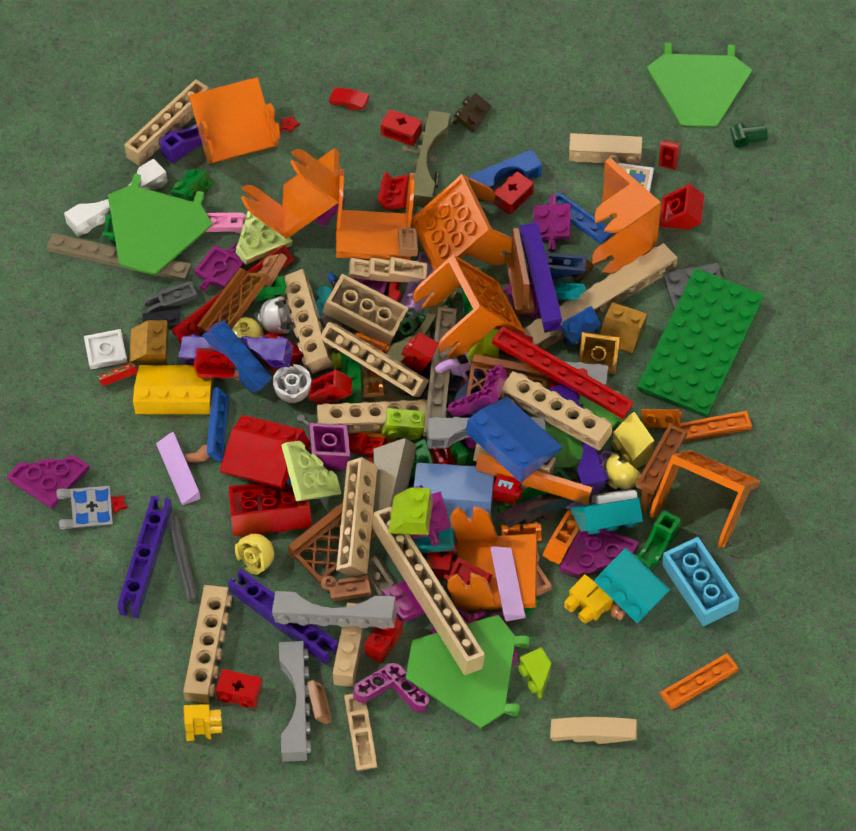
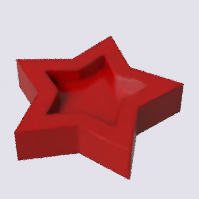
(289, 124)
(117, 503)

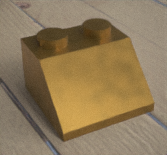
(626, 324)
(149, 343)

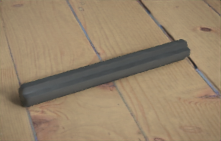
(182, 558)

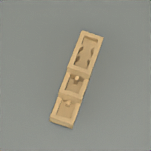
(388, 270)
(594, 729)
(360, 733)

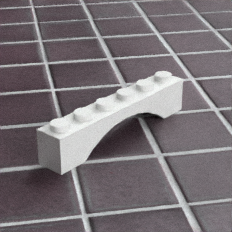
(87, 216)

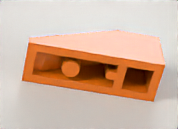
(562, 538)

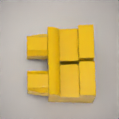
(589, 599)
(201, 720)

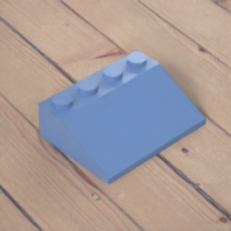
(458, 485)

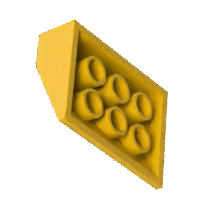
(171, 390)

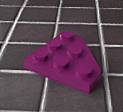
(47, 476)
(594, 552)

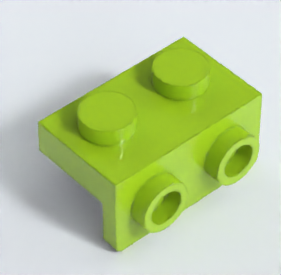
(403, 424)

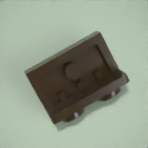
(472, 112)

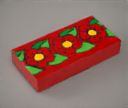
(117, 374)

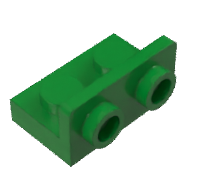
(461, 454)

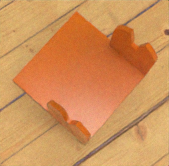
(234, 120)
(304, 196)
(635, 219)
(458, 225)
(370, 233)
(485, 296)
(711, 470)
(474, 542)

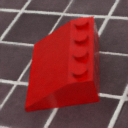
(257, 452)
(266, 509)

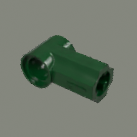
(744, 135)
(411, 322)

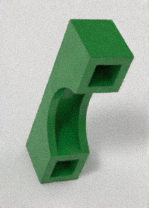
(660, 539)

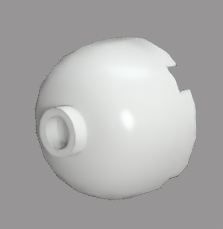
(274, 316)
(292, 383)

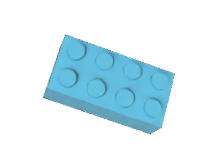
(700, 581)

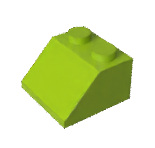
(411, 512)

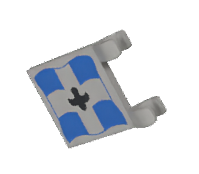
(89, 507)

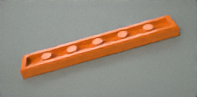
(539, 480)

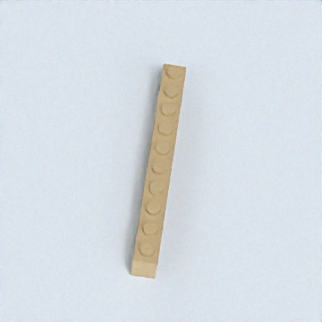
(614, 289)
(430, 594)

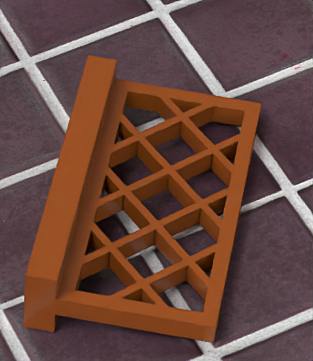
(518, 277)
(234, 298)
(485, 364)
(658, 463)
(316, 533)

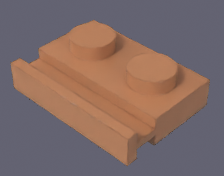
(272, 266)

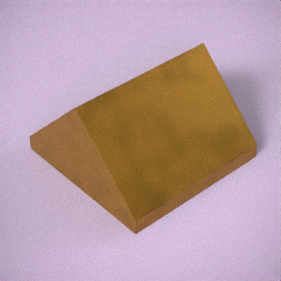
(600, 350)

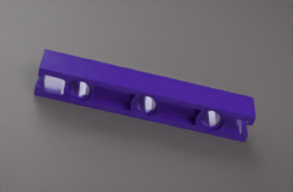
(541, 277)
(142, 567)
(263, 604)

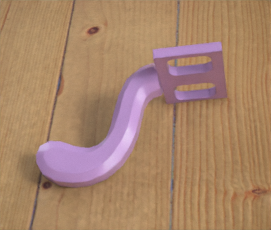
(455, 367)

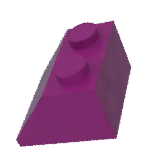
(330, 444)

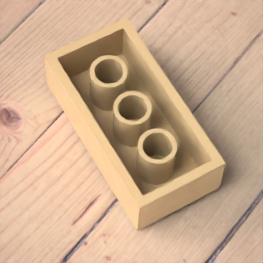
(365, 309)

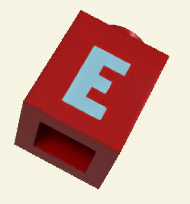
(507, 490)

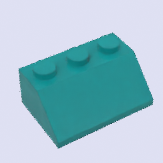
(607, 515)
(631, 585)

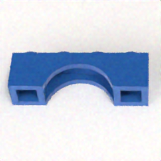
(524, 163)
(250, 371)

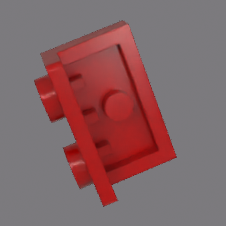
(393, 191)
(212, 364)
(465, 569)

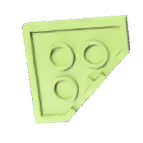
(258, 240)
(307, 473)

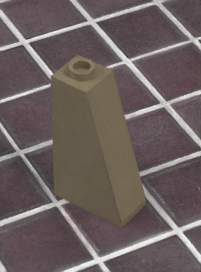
(393, 471)

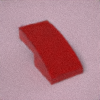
(351, 98)
(394, 292)
(363, 445)

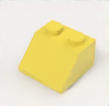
(633, 441)

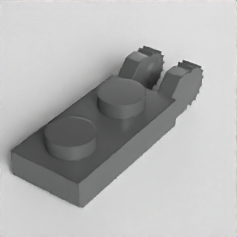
(171, 297)

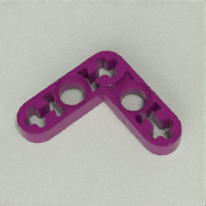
(488, 395)
(388, 682)

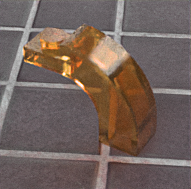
(373, 383)

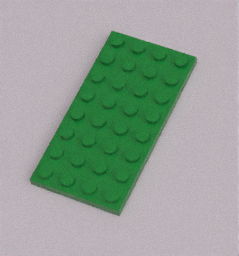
(700, 342)

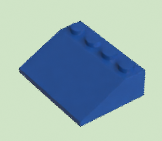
(512, 438)

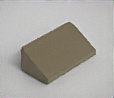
(379, 575)

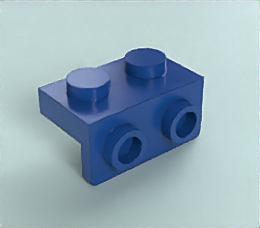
(583, 321)

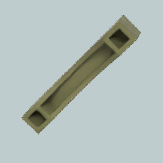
(436, 131)
(426, 328)

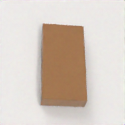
(408, 241)
(319, 702)

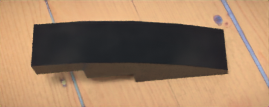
(529, 510)

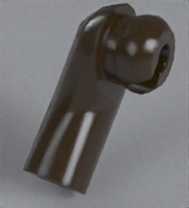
(589, 266)

